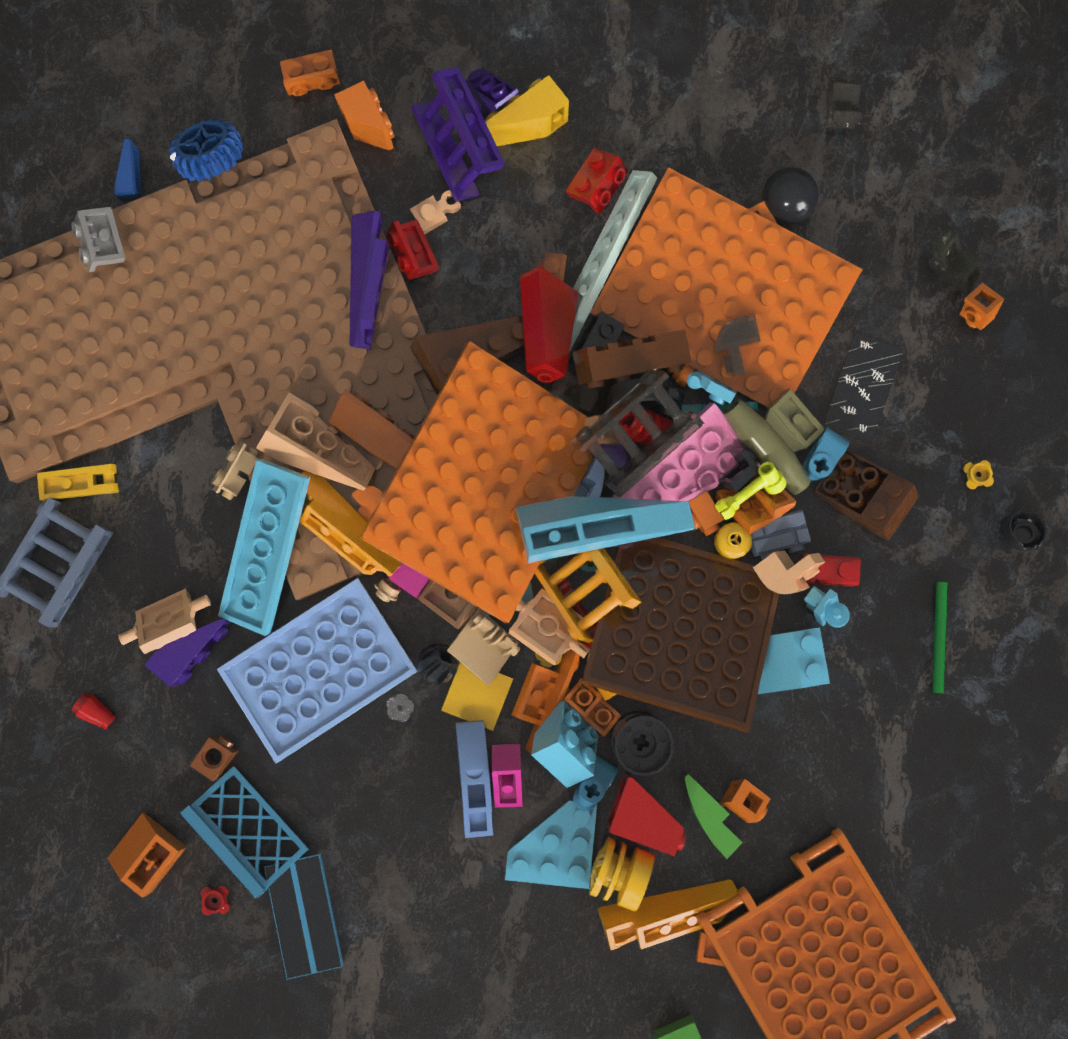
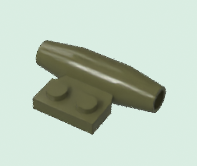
(776, 437)

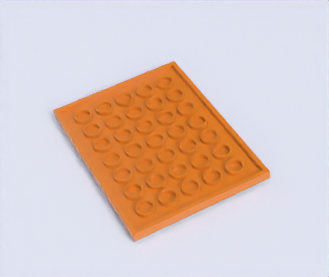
(711, 261)
(476, 458)

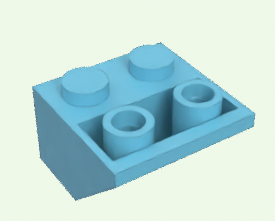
(566, 745)

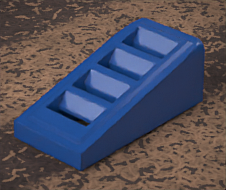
(128, 178)

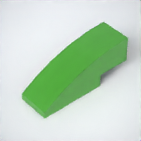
(710, 817)

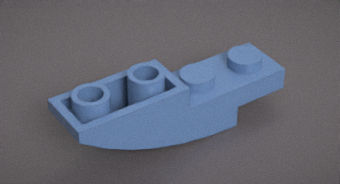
(474, 779)

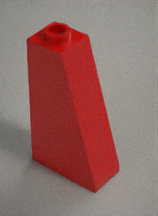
(547, 323)

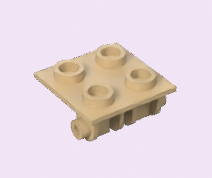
(483, 646)

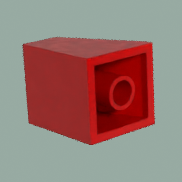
(643, 819)

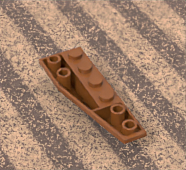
(371, 428)

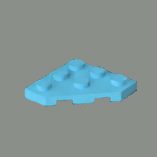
(556, 850)

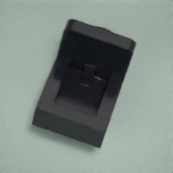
(742, 472)

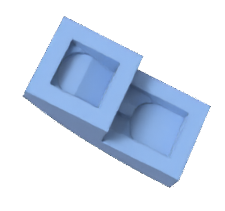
(593, 479)

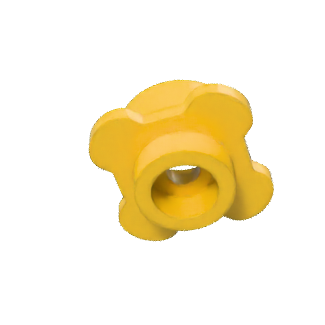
(984, 469)

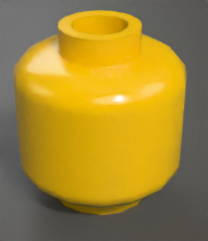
(723, 542)

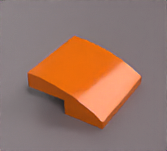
(759, 508)

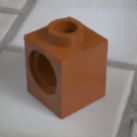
(203, 761)

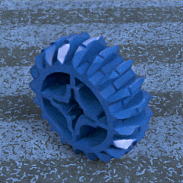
(206, 149)

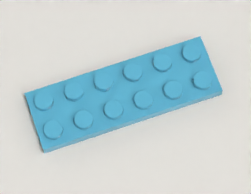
(263, 546)

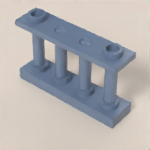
(79, 562)

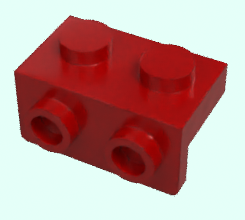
(597, 179)
(412, 249)

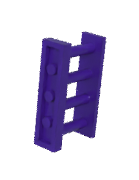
(471, 128)

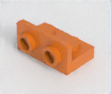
(309, 73)

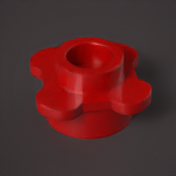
(209, 906)

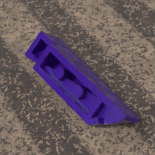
(367, 276)

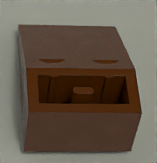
(868, 494)

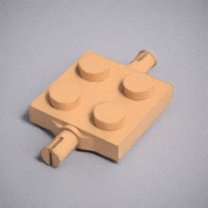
(165, 621)
(545, 629)

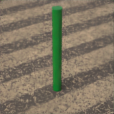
(940, 637)

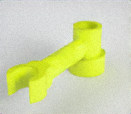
(769, 478)

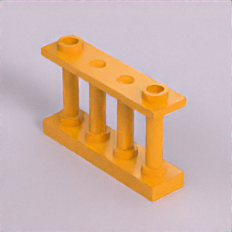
(606, 572)

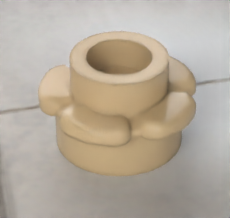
(387, 590)

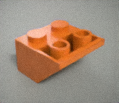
(364, 116)
(145, 855)

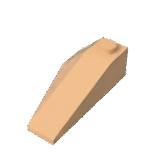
(307, 443)

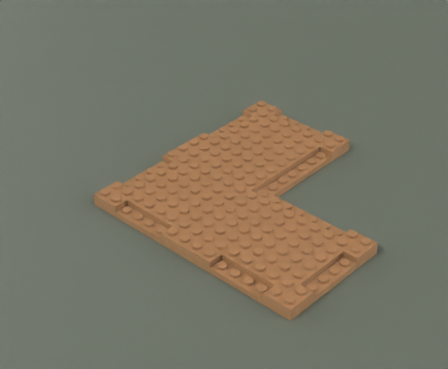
(220, 299)

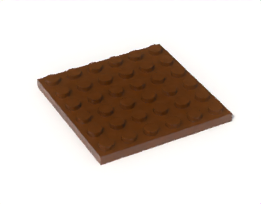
(693, 637)

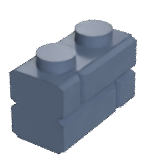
(783, 533)

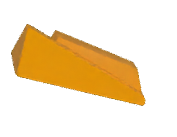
(341, 526)
(663, 915)

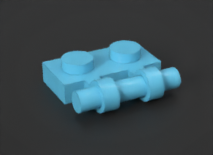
(718, 390)

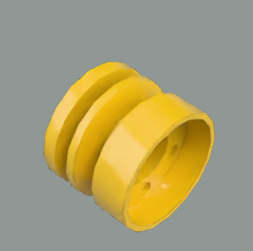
(621, 874)

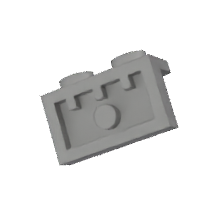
(97, 238)

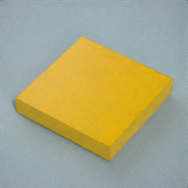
(474, 700)

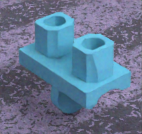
(827, 608)

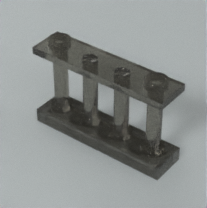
(662, 443)

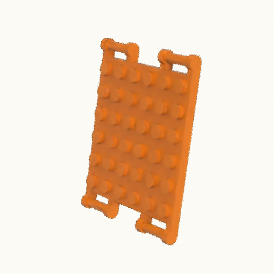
(826, 956)

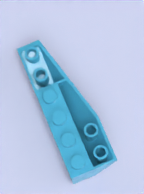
(594, 523)

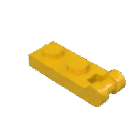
(77, 482)

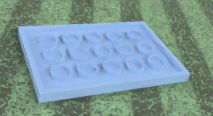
(317, 670)

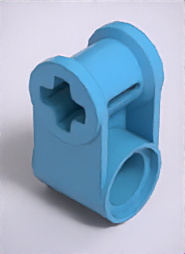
(826, 451)
(595, 785)

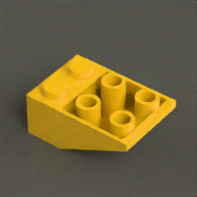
(530, 115)

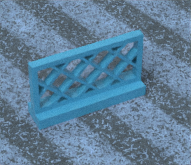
(226, 849)

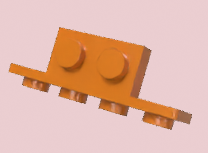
(544, 691)

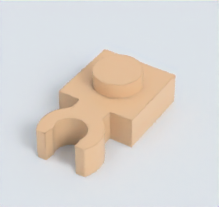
(432, 212)

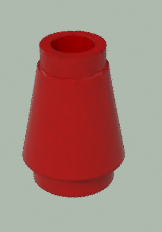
(93, 711)

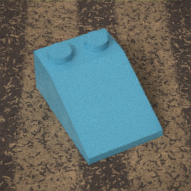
(794, 661)

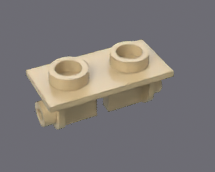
(238, 461)

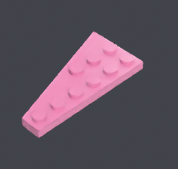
(694, 464)

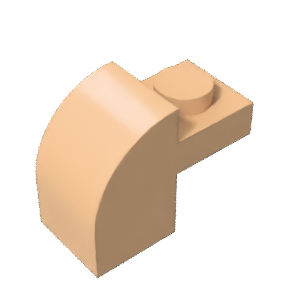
(783, 576)

